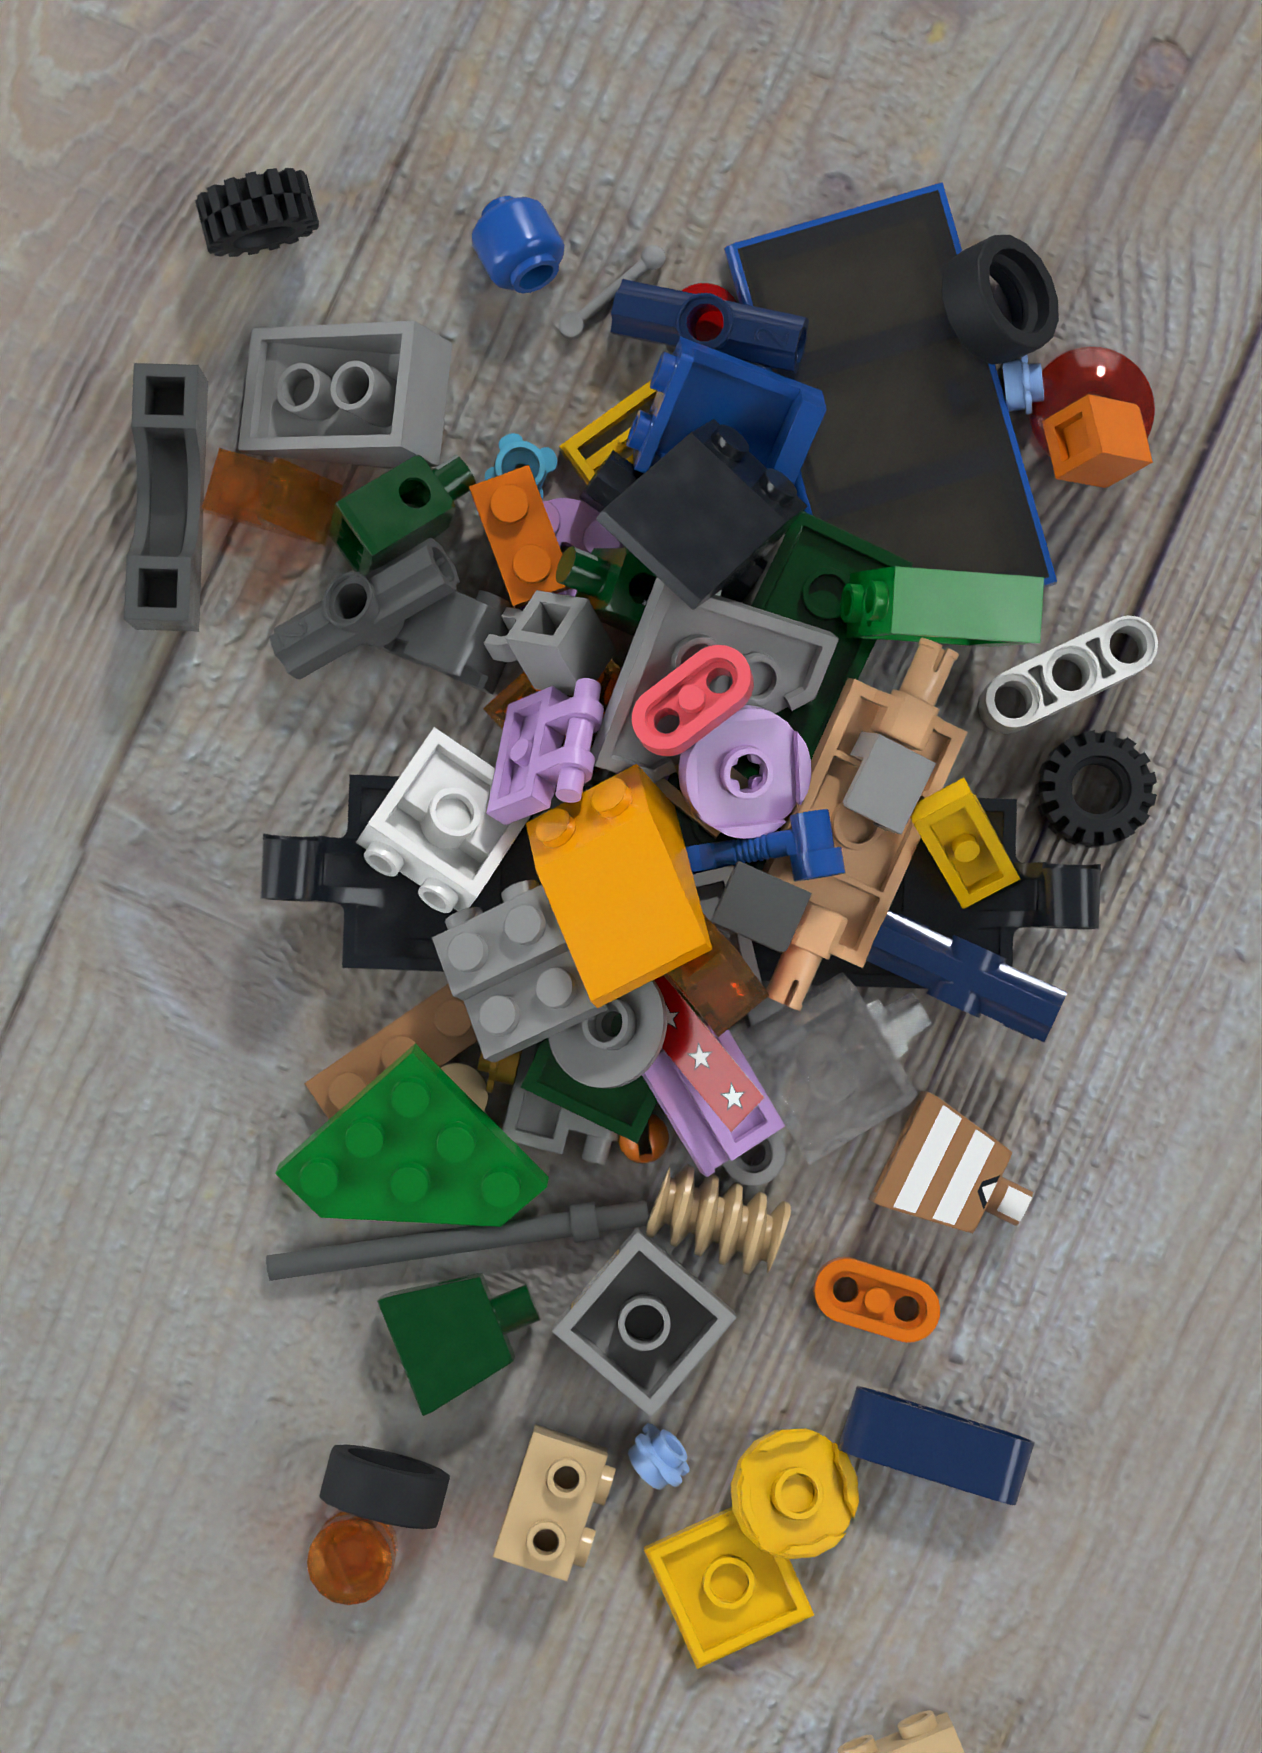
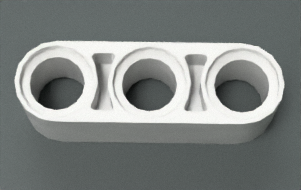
(1089, 653)

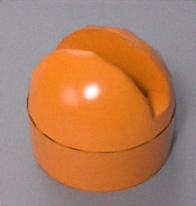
(658, 1139)

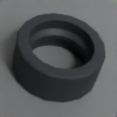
(975, 312)
(384, 1486)

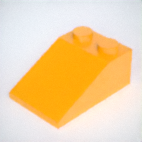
(620, 884)

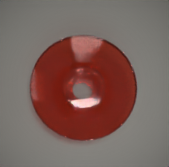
(1091, 372)

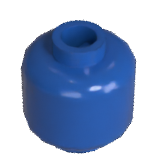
(518, 244)

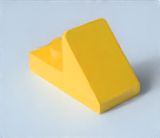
(963, 843)

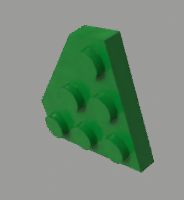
(413, 1154)

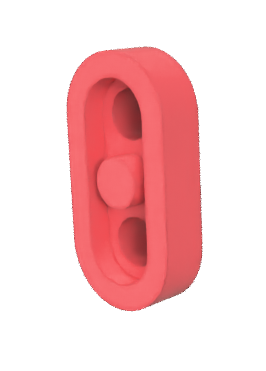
(688, 697)

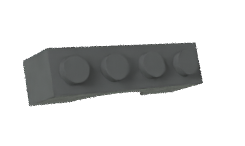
(168, 529)

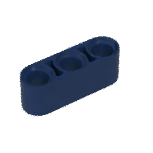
(936, 1445)

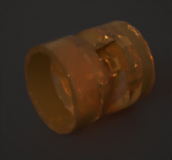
(352, 1558)

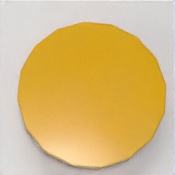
(794, 1493)

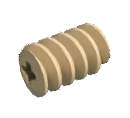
(719, 1219)

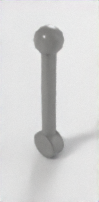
(572, 324)

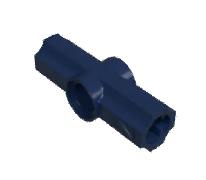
(748, 331)
(966, 976)

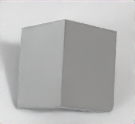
(886, 781)

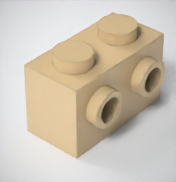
(552, 1503)

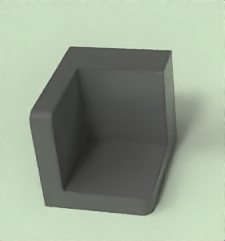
(760, 907)

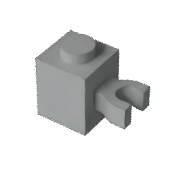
(554, 641)

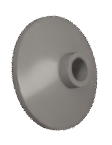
(601, 1059)

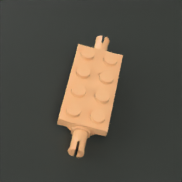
(852, 906)

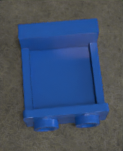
(703, 385)

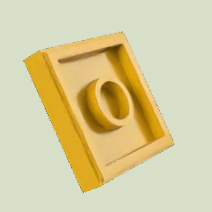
(725, 1587)

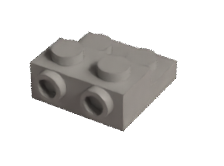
(513, 971)

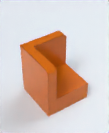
(1097, 441)

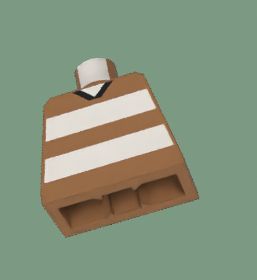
(948, 1170)

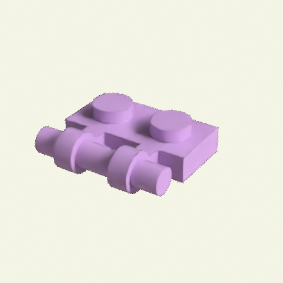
(532, 755)

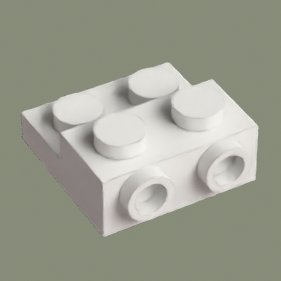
(438, 826)

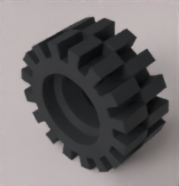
(257, 212)
(1134, 789)

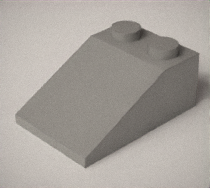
(346, 393)

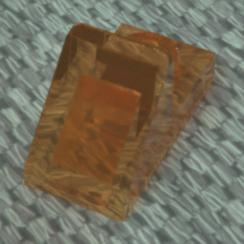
(272, 496)

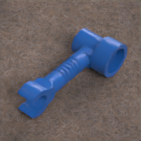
(807, 844)

